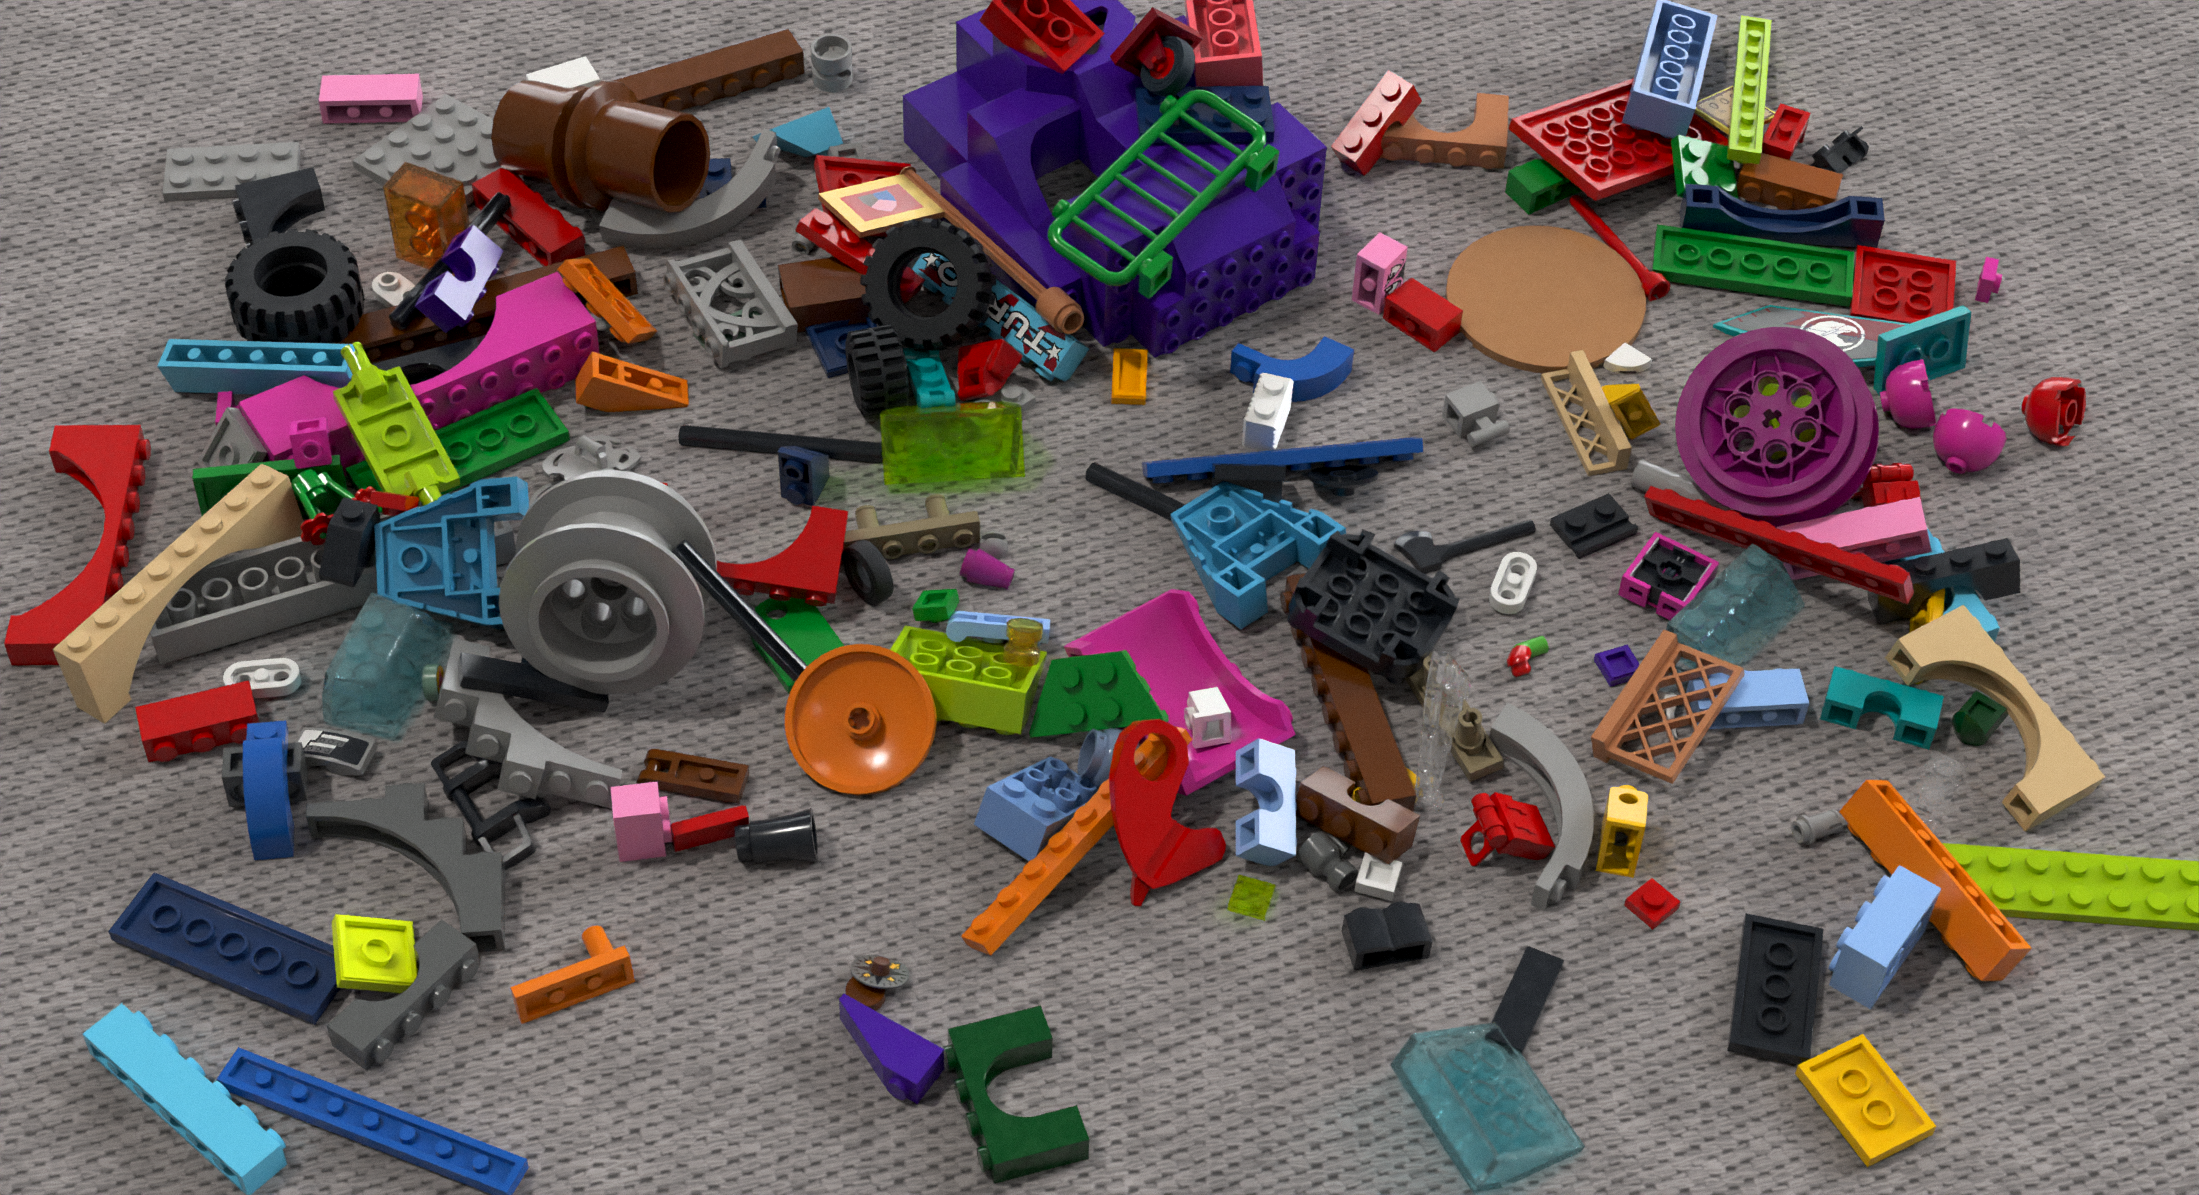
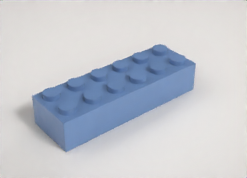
(1670, 69)

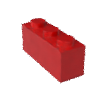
(196, 721)

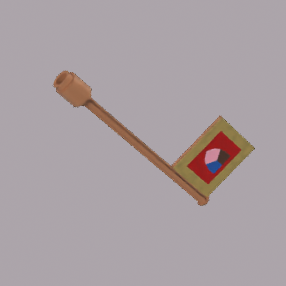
(893, 200)

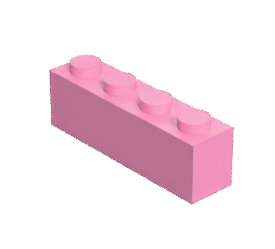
(1877, 531)

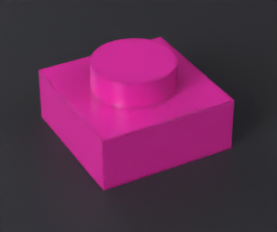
(1989, 280)

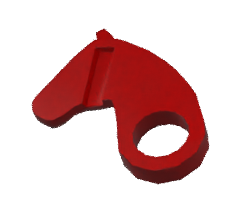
(1141, 810)

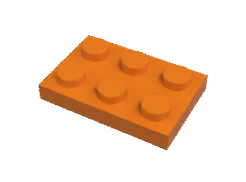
(606, 301)

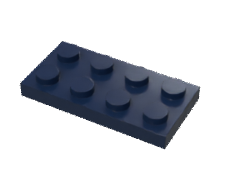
(1250, 100)

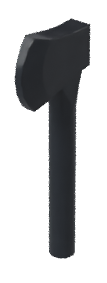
(1427, 557)

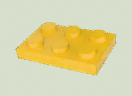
(1865, 1100)

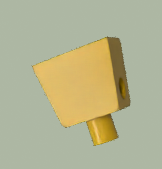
(1627, 814)

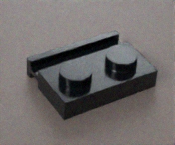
(1593, 526)

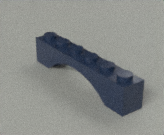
(1841, 223)

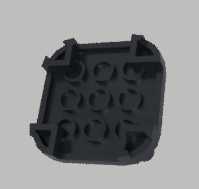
(1372, 606)

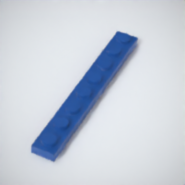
(1298, 458)
(373, 1123)

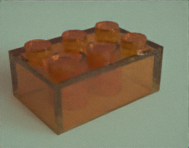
(424, 213)

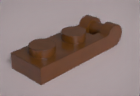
(695, 775)

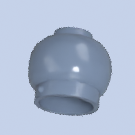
(1096, 755)

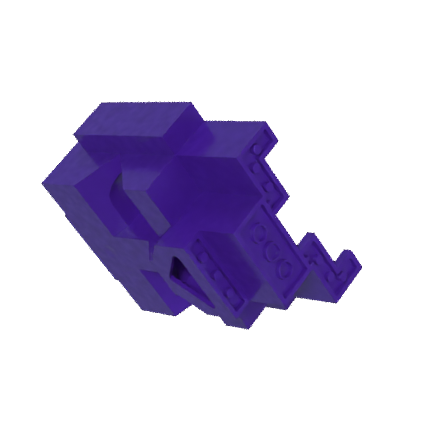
(1014, 120)

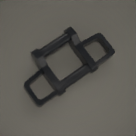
(505, 820)

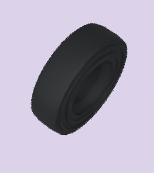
(867, 572)

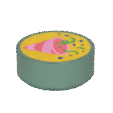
(431, 681)

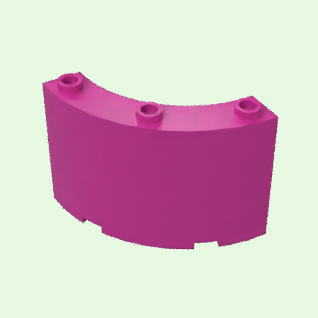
(1181, 657)

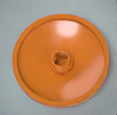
(860, 719)

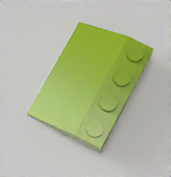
(972, 679)

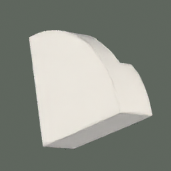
(1627, 359)

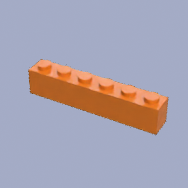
(1962, 911)

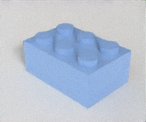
(1882, 936)

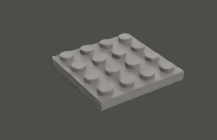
(440, 138)

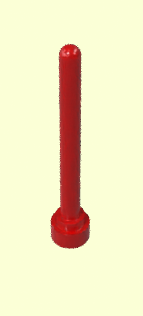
(1652, 282)

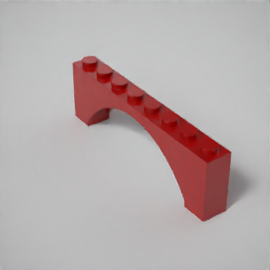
(111, 467)

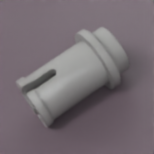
(1808, 829)

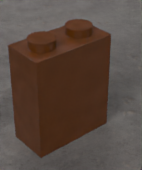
(822, 292)

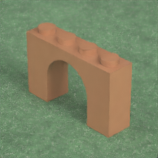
(1477, 145)

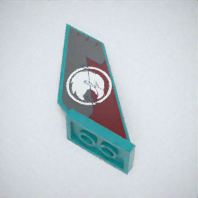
(1873, 342)

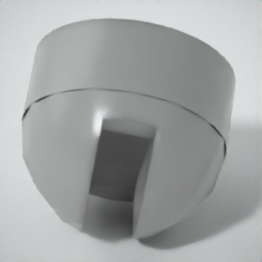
(994, 543)

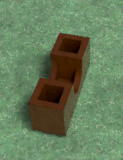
(1378, 830)

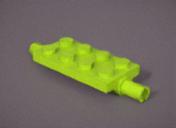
(393, 430)

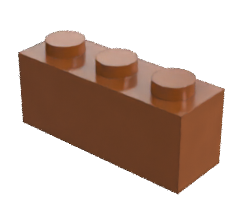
(1787, 184)

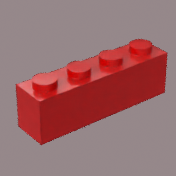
(530, 219)

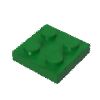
(1702, 164)

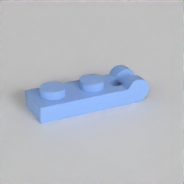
(985, 625)

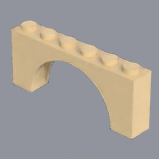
(1963, 652)

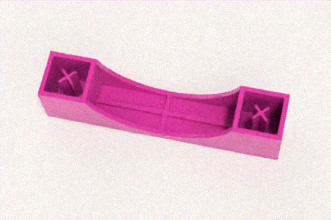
(534, 342)

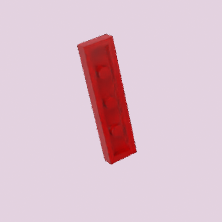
(849, 248)

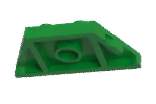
(1093, 694)

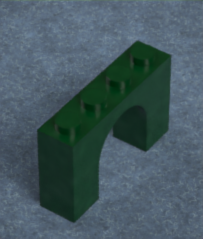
(1011, 1143)

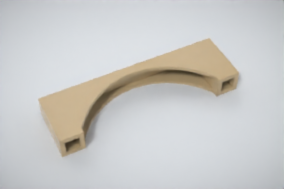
(105, 648)

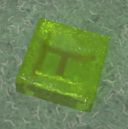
(1251, 897)

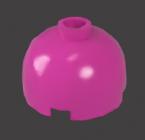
(1909, 396)
(1966, 441)

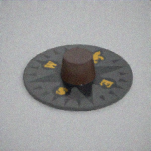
(879, 972)

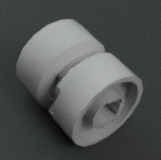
(831, 62)

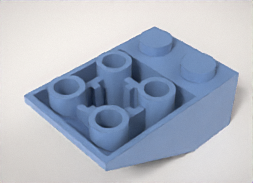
(1033, 805)

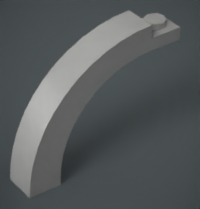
(703, 219)
(1560, 778)

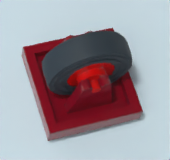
(1159, 53)

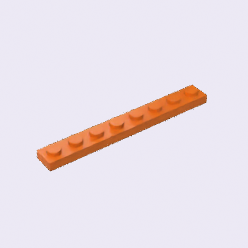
(1058, 857)

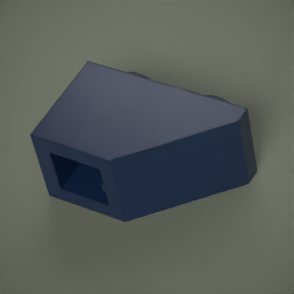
(802, 474)

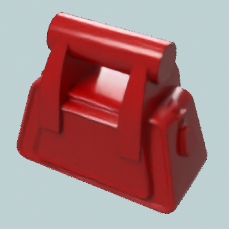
(985, 368)

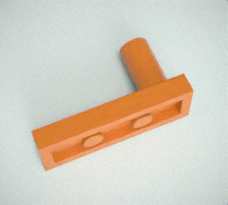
(578, 982)

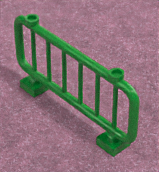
(1152, 262)

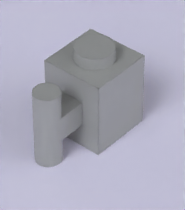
(1474, 414)

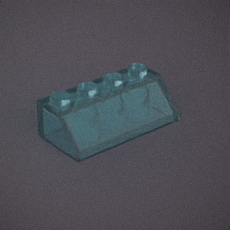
(1739, 609)

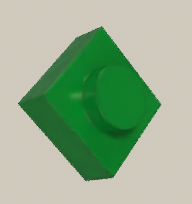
(935, 605)

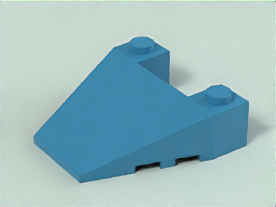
(1245, 541)
(445, 551)

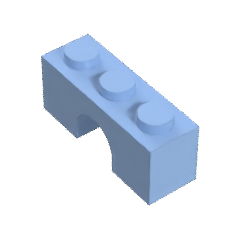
(1270, 775)

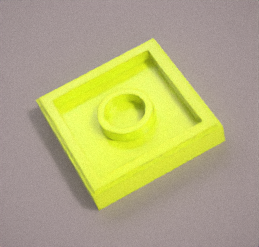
(374, 953)

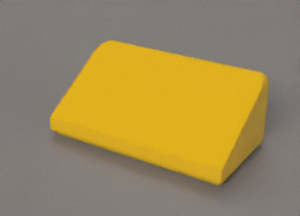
(1631, 408)

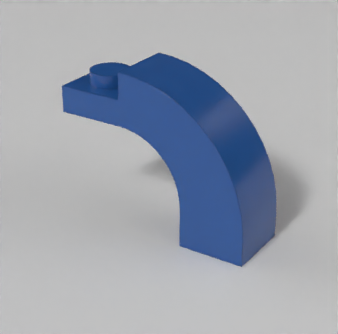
(1312, 374)
(266, 790)

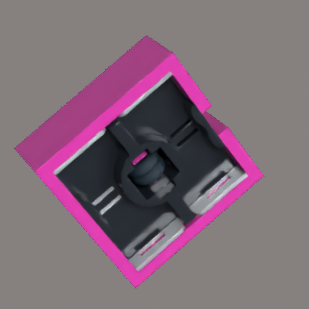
(1667, 576)

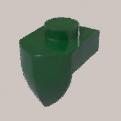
(1978, 719)

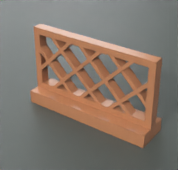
(1636, 701)

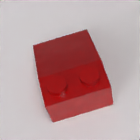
(1044, 30)

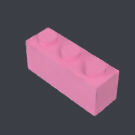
(370, 98)

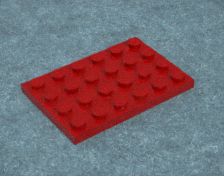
(1595, 148)

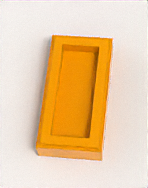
(1129, 376)

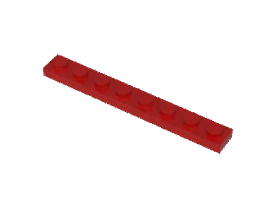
(1786, 546)

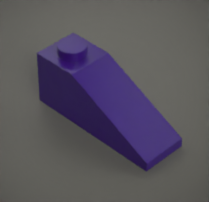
(897, 1055)

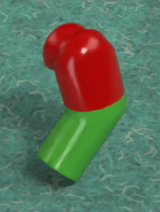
(1523, 652)

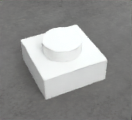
(1378, 877)

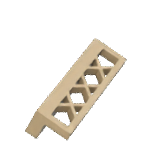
(1597, 409)

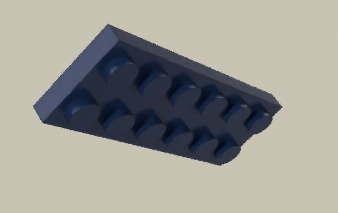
(230, 947)

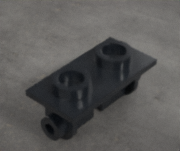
(1845, 146)

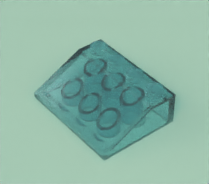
(1484, 1105)

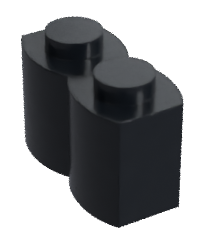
(1386, 935)

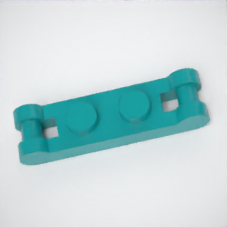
(928, 378)

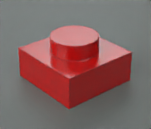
(393, 503)
(1652, 903)

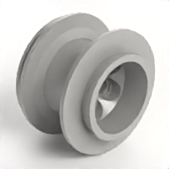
(598, 583)

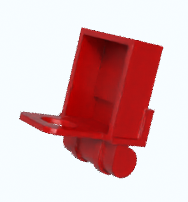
(1888, 485)
(1507, 826)

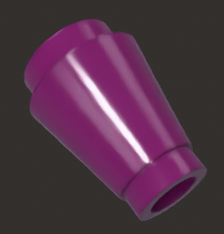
(986, 570)

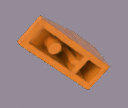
(623, 386)

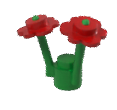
(313, 492)

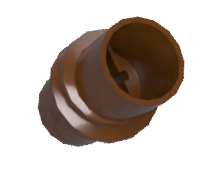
(601, 145)

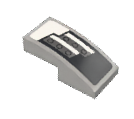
(337, 750)

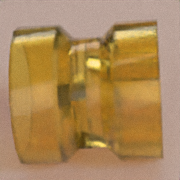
(1022, 642)

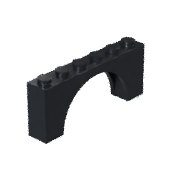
(277, 205)

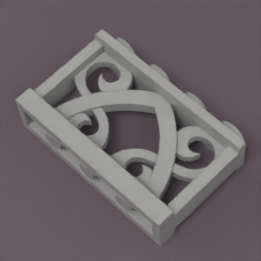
(735, 265)

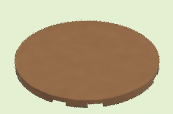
(1544, 294)

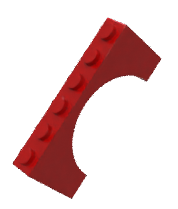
(804, 569)

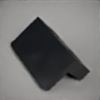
(1257, 477)

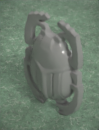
(589, 457)

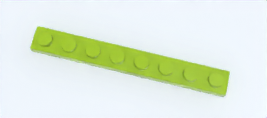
(1749, 90)

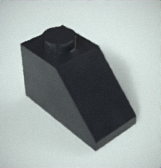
(349, 542)

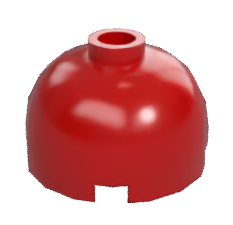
(2052, 404)

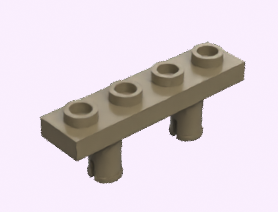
(915, 536)
(1471, 743)

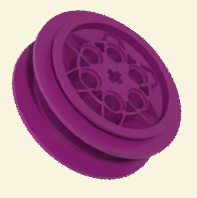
(1816, 473)

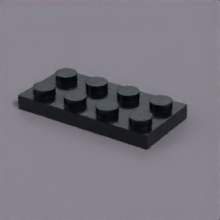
(1775, 990)

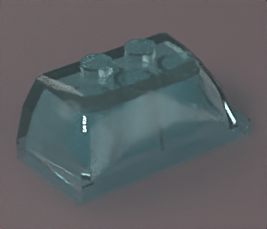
(381, 667)

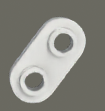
(391, 288)
(1512, 584)
(265, 675)

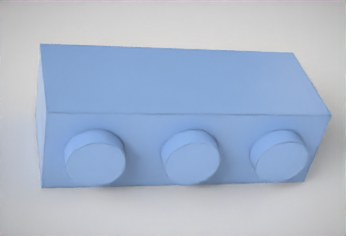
(1759, 699)

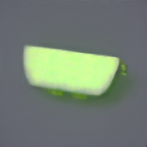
(952, 442)

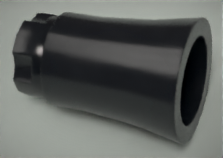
(778, 839)

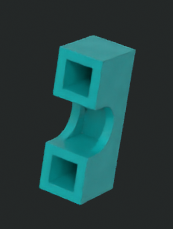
(1911, 709)

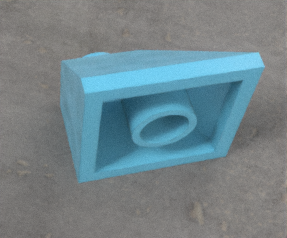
(808, 134)

